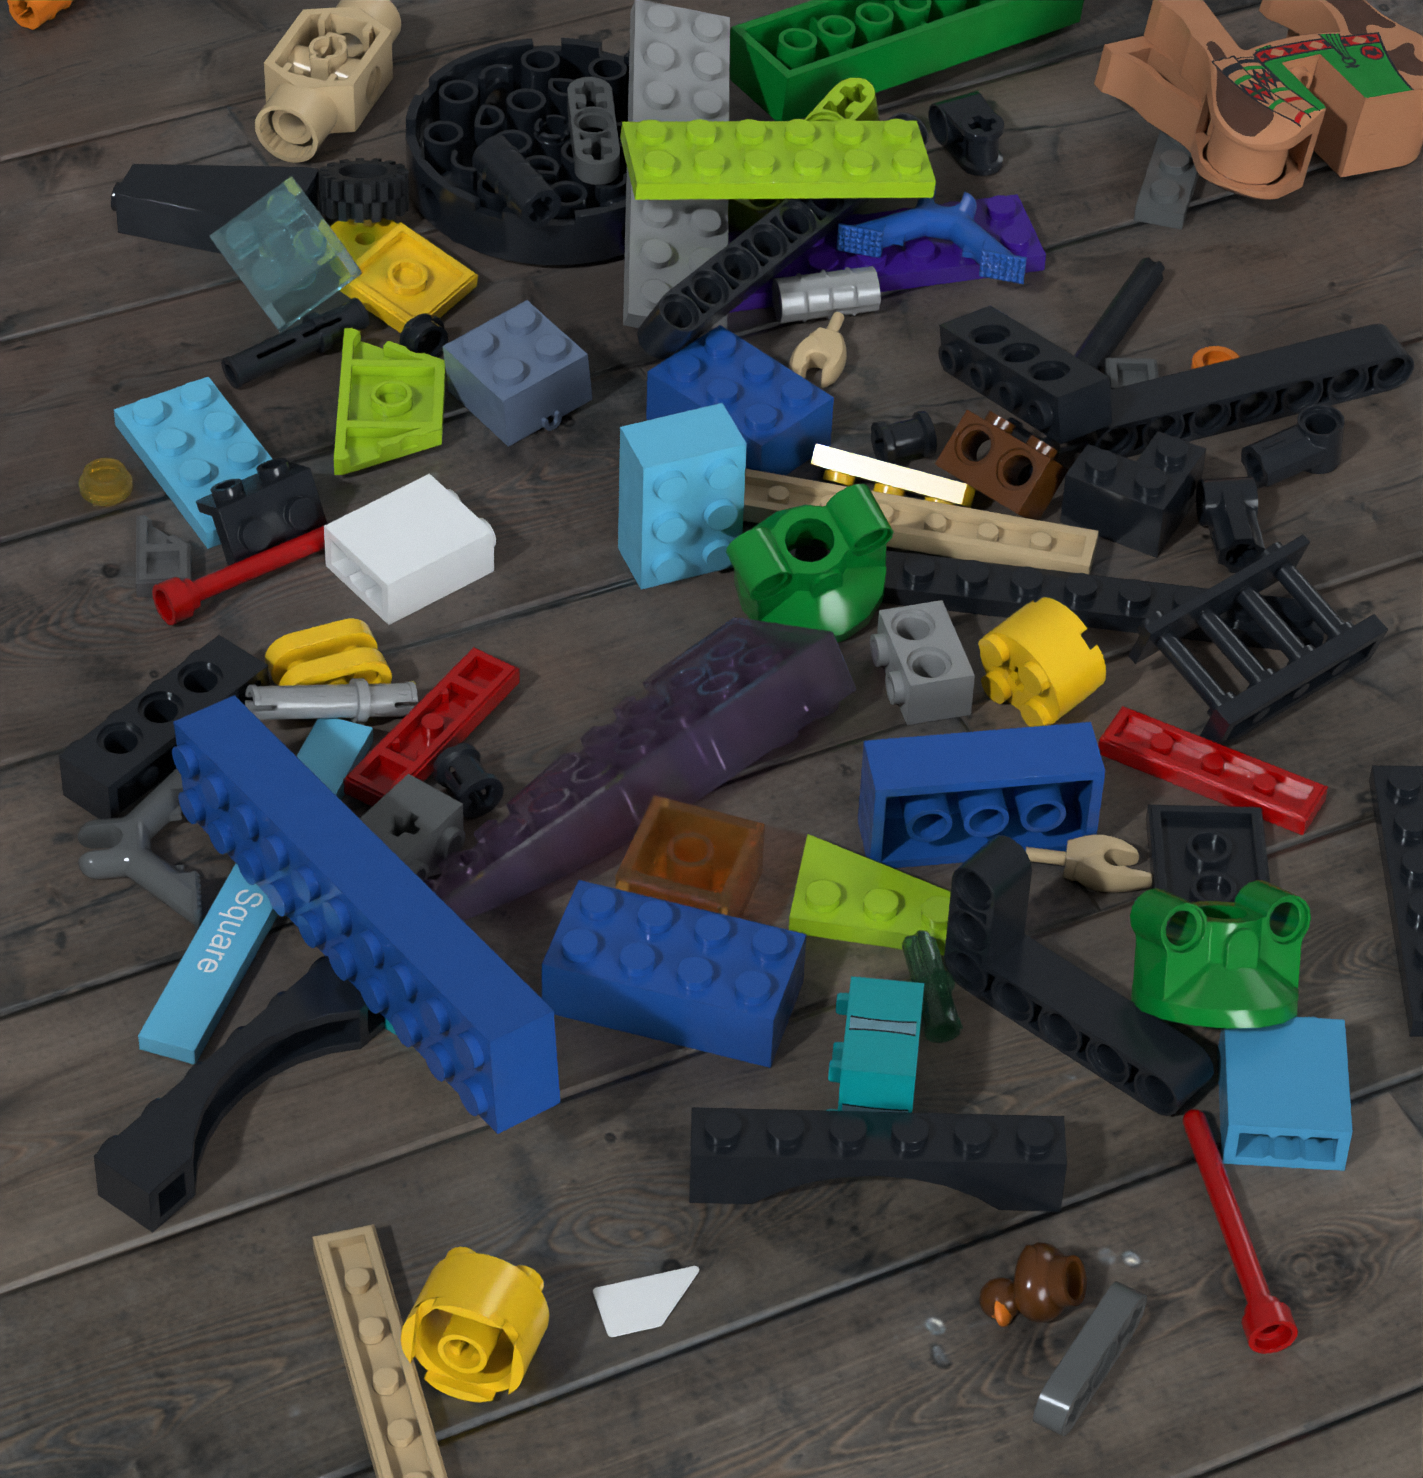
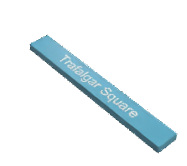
(238, 920)

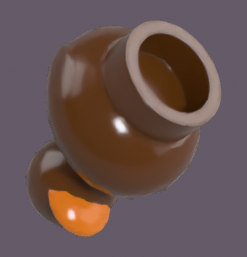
(1041, 1286)

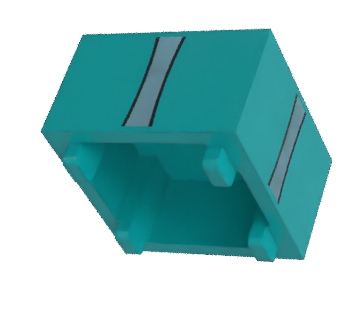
(879, 1045)

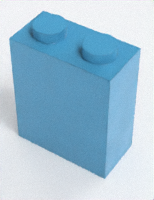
(1285, 1095)

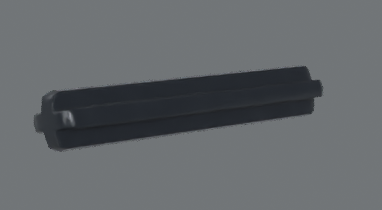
(1121, 313)

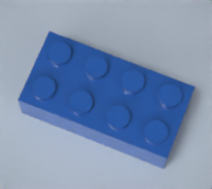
(956, 791)
(674, 973)

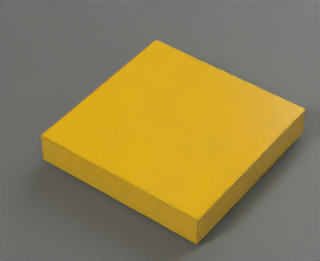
(408, 278)

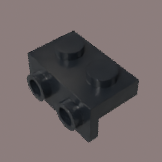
(263, 508)

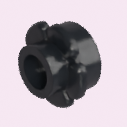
(424, 335)

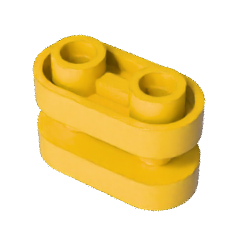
(327, 656)

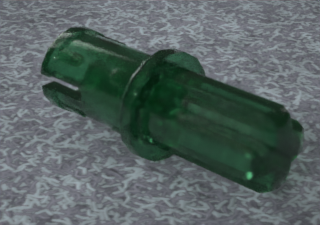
(938, 1006)

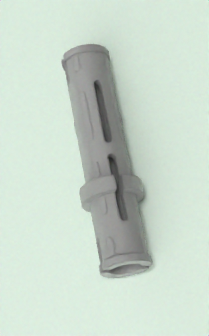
(352, 700)

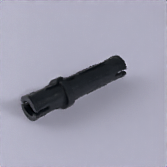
(313, 334)

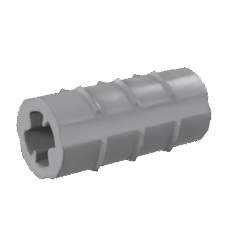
(824, 293)

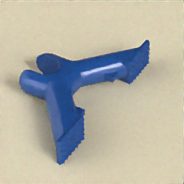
(938, 222)

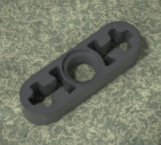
(589, 143)
(1089, 1358)

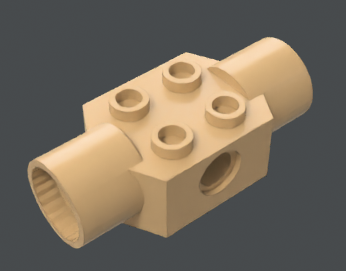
(326, 75)

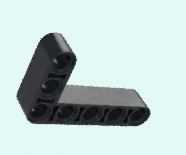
(1053, 997)

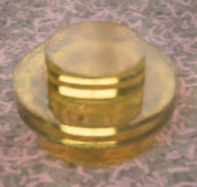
(105, 482)

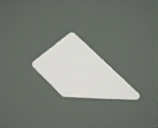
(642, 1301)

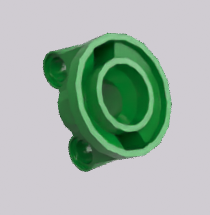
(823, 594)
(1218, 958)

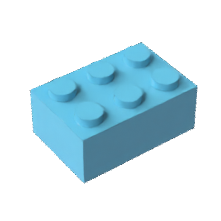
(680, 494)

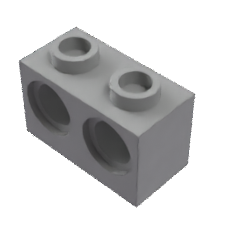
(923, 662)

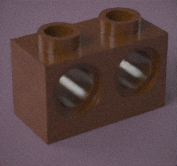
(999, 470)

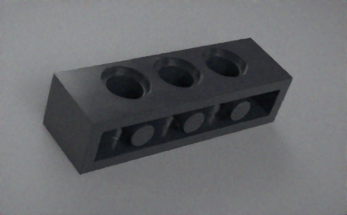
(1026, 374)
(133, 747)

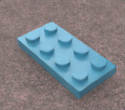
(190, 444)

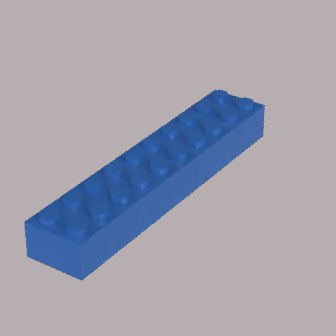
(369, 915)

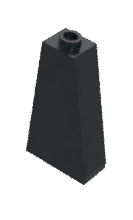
(194, 201)

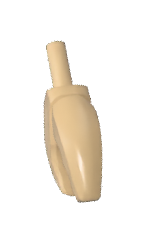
(822, 350)
(1093, 861)

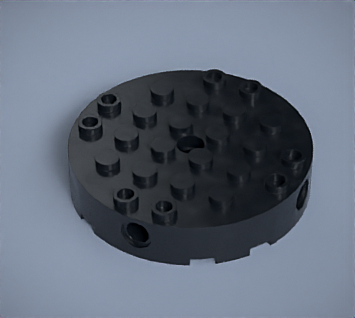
(521, 96)

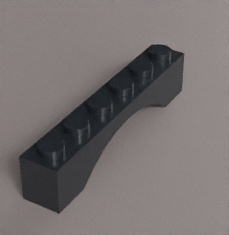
(993, 1157)
(156, 1159)

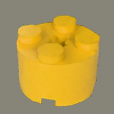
(1041, 662)
(476, 1325)

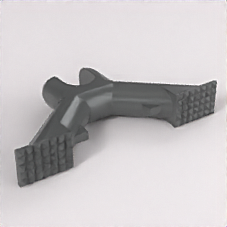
(131, 851)

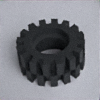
(363, 190)

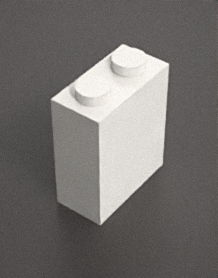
(409, 548)

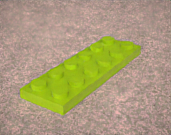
(776, 159)

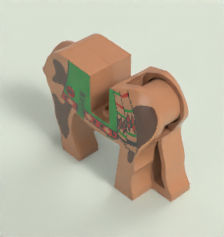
(1253, 116)

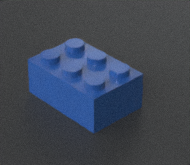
(768, 402)

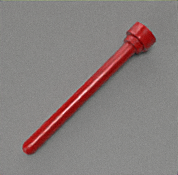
(179, 598)
(1266, 1320)

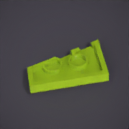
(863, 900)

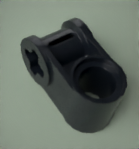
(969, 132)

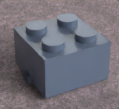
(518, 373)

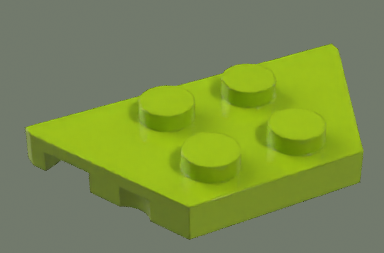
(386, 403)

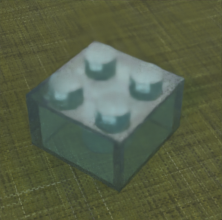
(286, 254)

